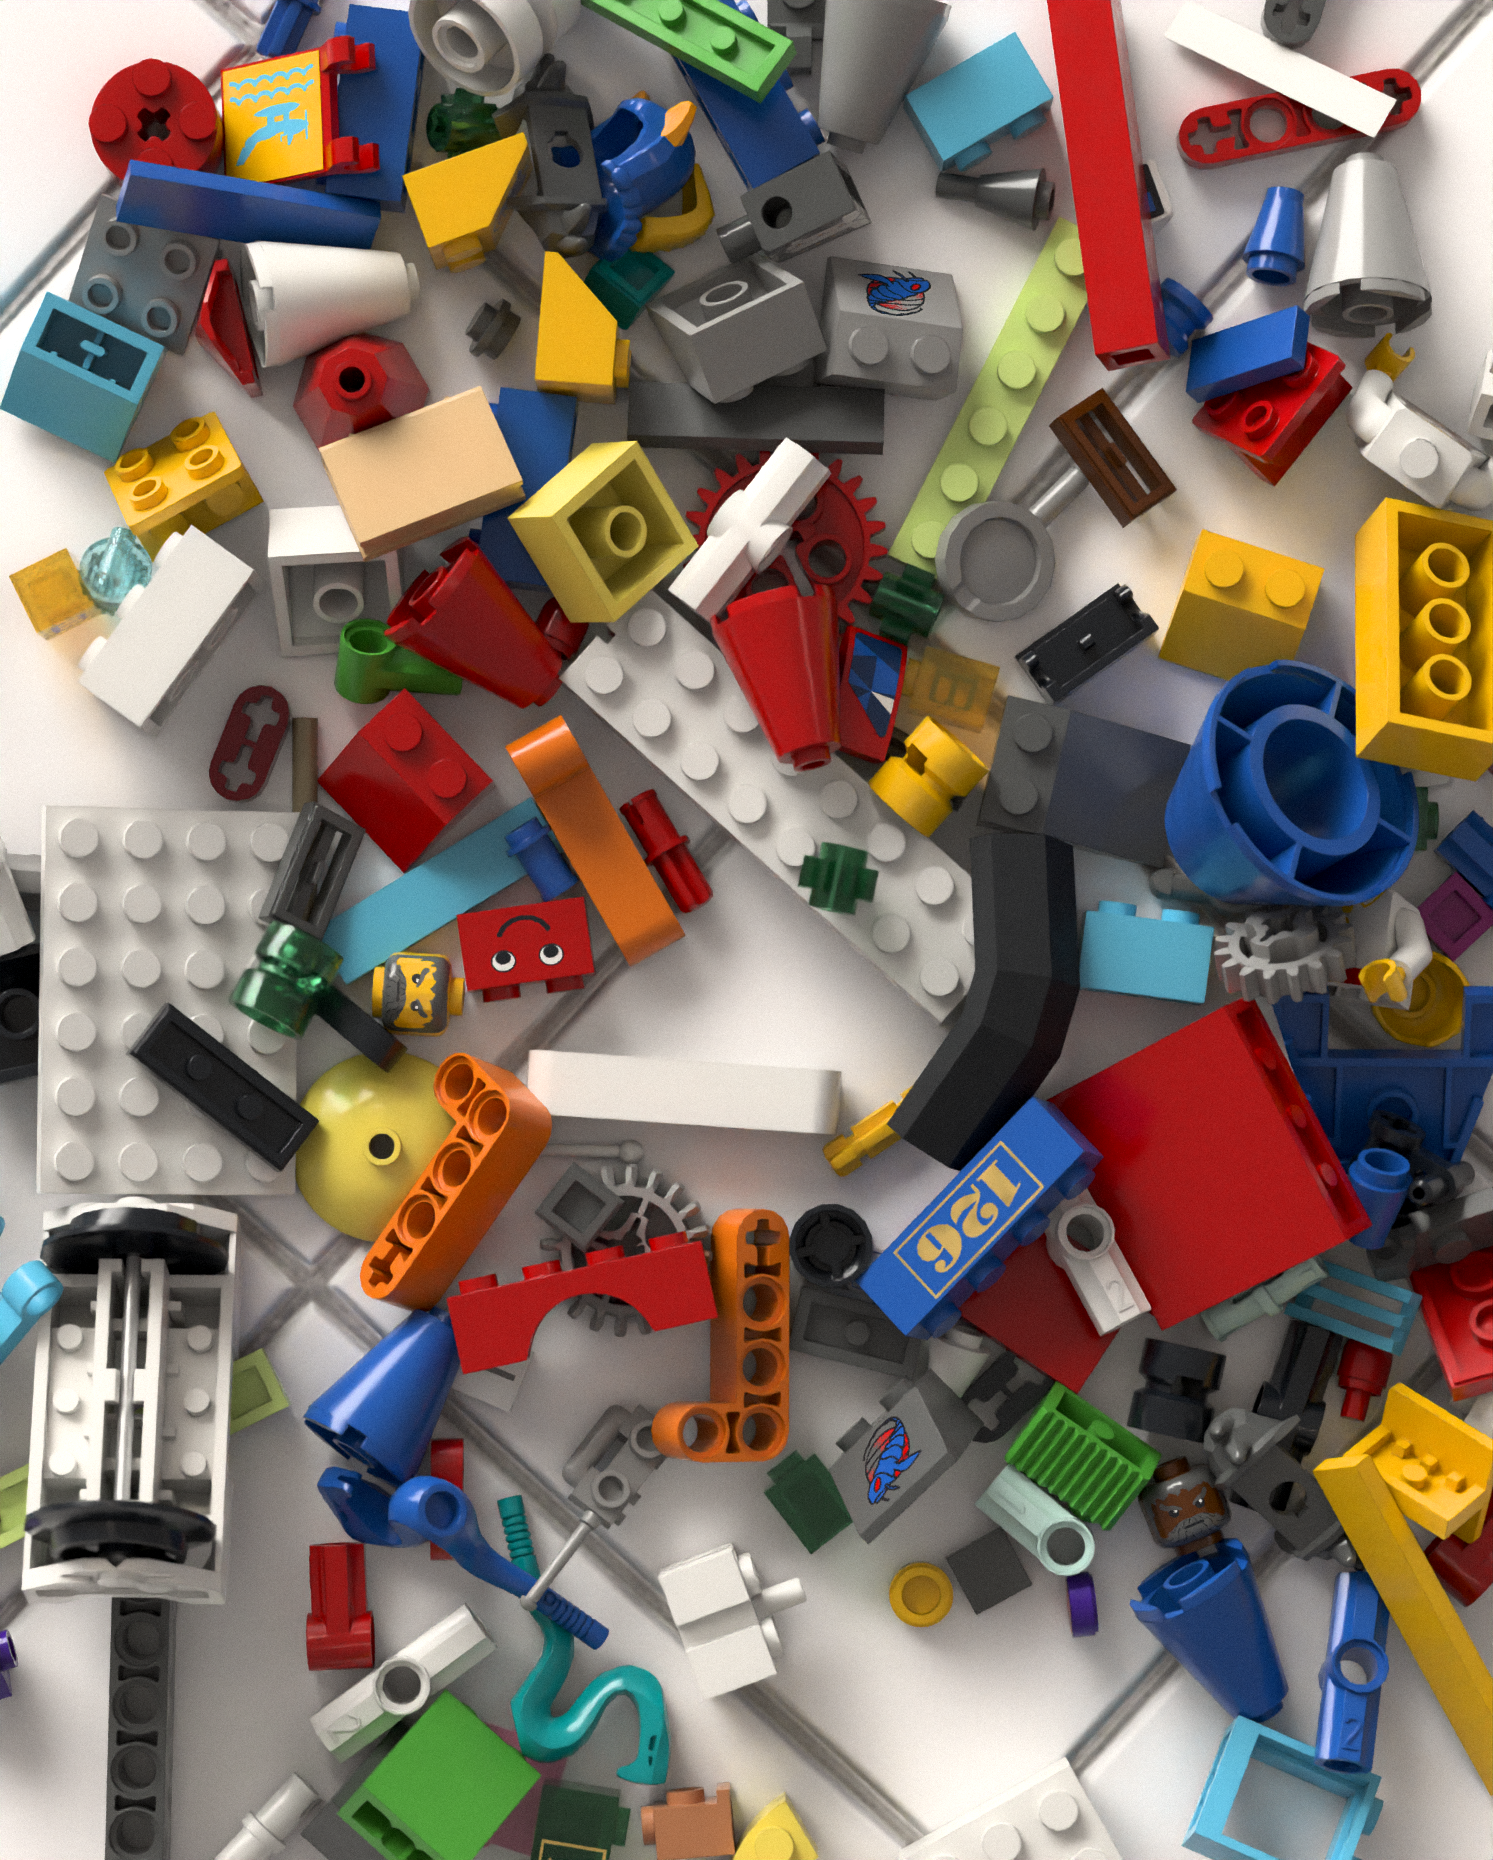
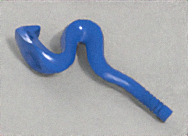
(441, 1513)

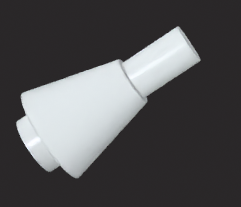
(958, 1357)

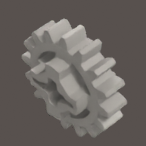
(1285, 952)

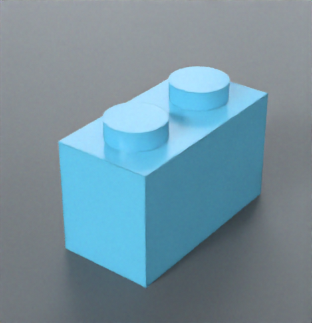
(979, 104)
(1144, 955)

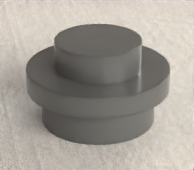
(492, 329)

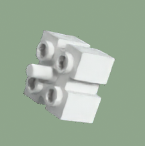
(727, 1617)

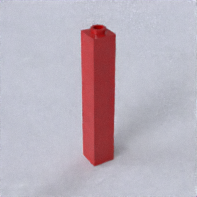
(1108, 182)

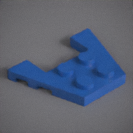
(1429, 1087)

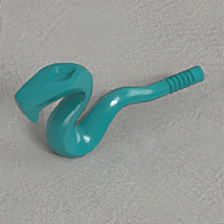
(556, 1738)

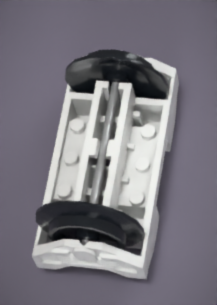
(133, 1327)

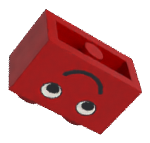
(526, 947)

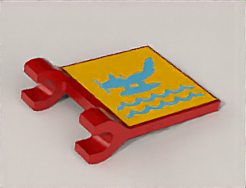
(285, 115)

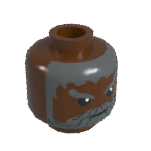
(1184, 1506)

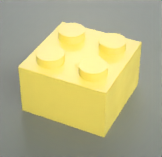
(603, 532)

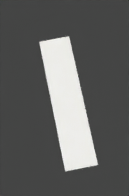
(1280, 68)

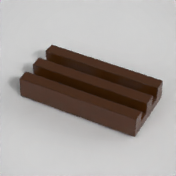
(1104, 462)

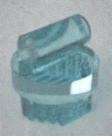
(114, 567)

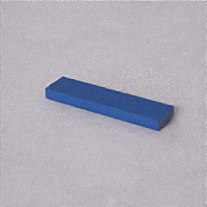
(242, 208)

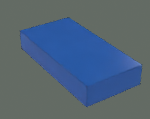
(1248, 354)

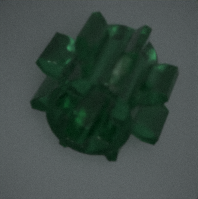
(461, 123)
(906, 604)
(838, 878)

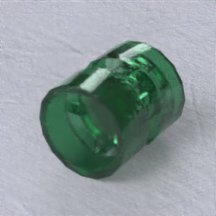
(286, 980)

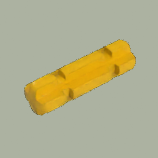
(868, 1138)

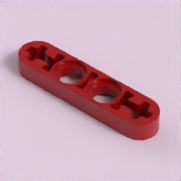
(1300, 126)

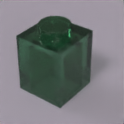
(807, 1499)

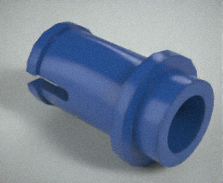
(540, 858)

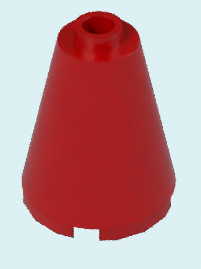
(476, 628)
(788, 669)

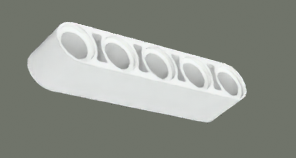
(686, 1092)

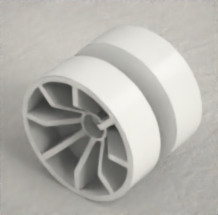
(489, 42)

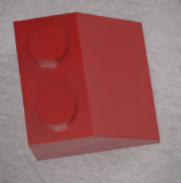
(405, 780)

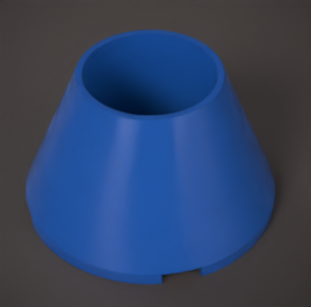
(1280, 801)

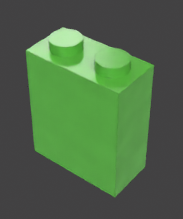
(440, 1788)

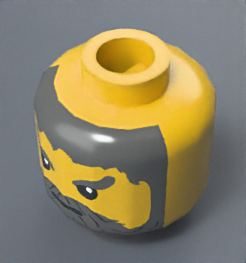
(417, 994)

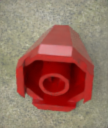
(389, 389)

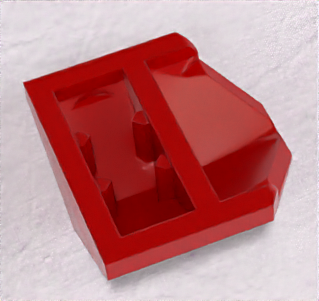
(224, 329)

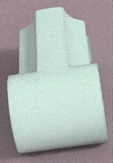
(1032, 1517)

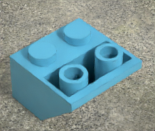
(82, 377)

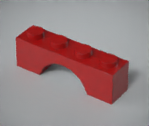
(499, 1322)

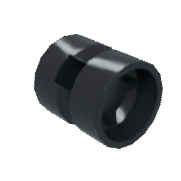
(830, 1245)
(1170, 1413)

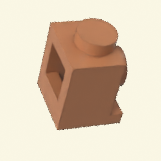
(690, 1824)

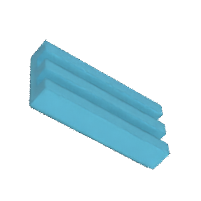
(1401, 1322)

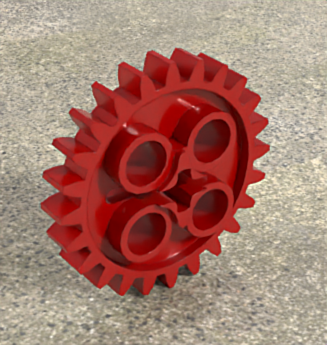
(835, 522)

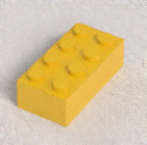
(1424, 639)

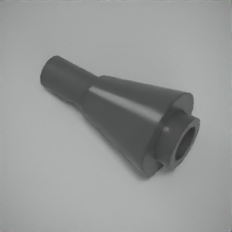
(1013, 195)

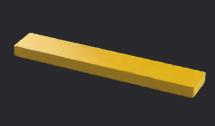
(1414, 1601)

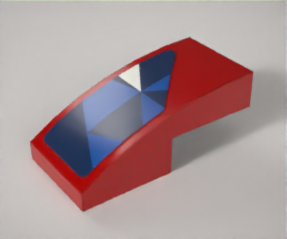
(869, 692)

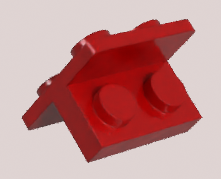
(1277, 418)

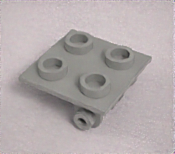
(144, 276)

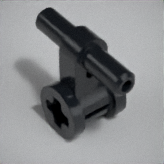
(1442, 1179)

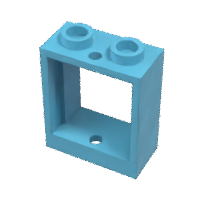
(1250, 1739)

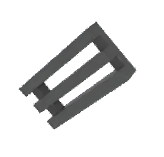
(292, 863)

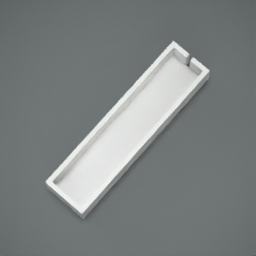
(688, 719)

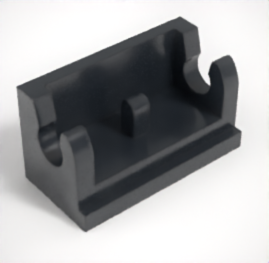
(1086, 644)

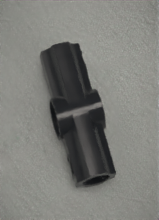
(1297, 1388)

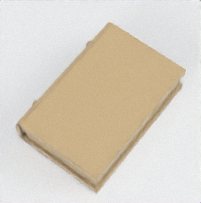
(422, 473)

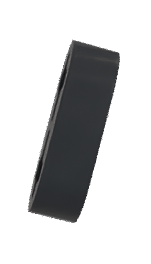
(359, 1028)
(1016, 1404)

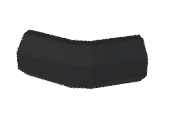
(1015, 1004)

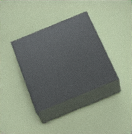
(579, 1207)
(988, 1570)

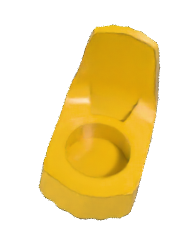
(679, 230)

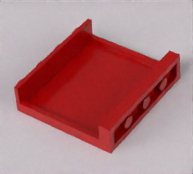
(1211, 1163)

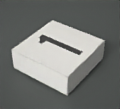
(494, 1385)

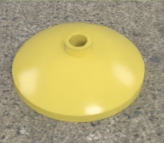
(354, 1106)

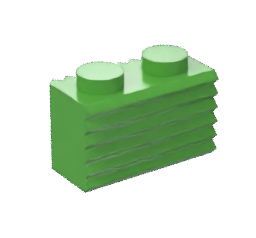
(1082, 1457)

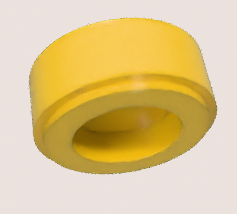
(920, 1594)

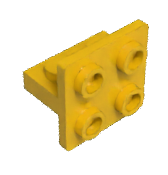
(182, 483)
(1432, 1464)

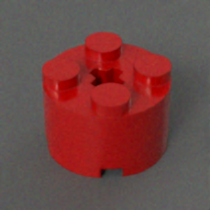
(159, 95)

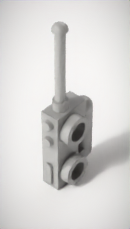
(606, 1492)

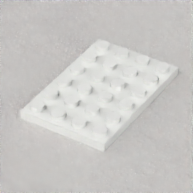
(132, 919)

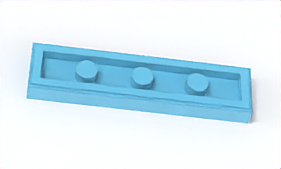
(430, 895)

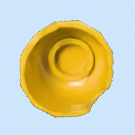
(1433, 1008)

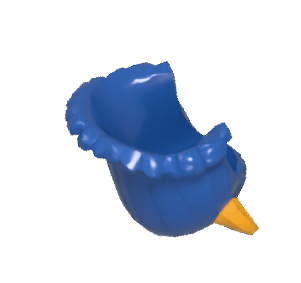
(640, 163)

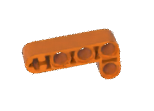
(595, 840)
(463, 1187)
(731, 1339)

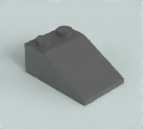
(1081, 781)

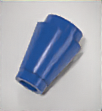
(1277, 240)
(1382, 1186)

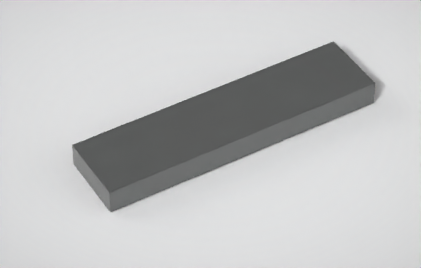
(809, 416)

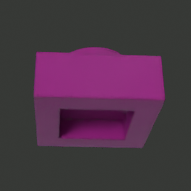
(1454, 916)

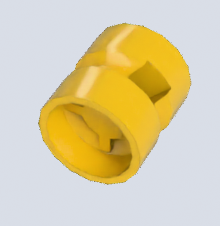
(928, 776)

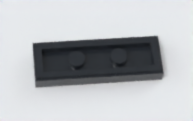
(222, 1087)

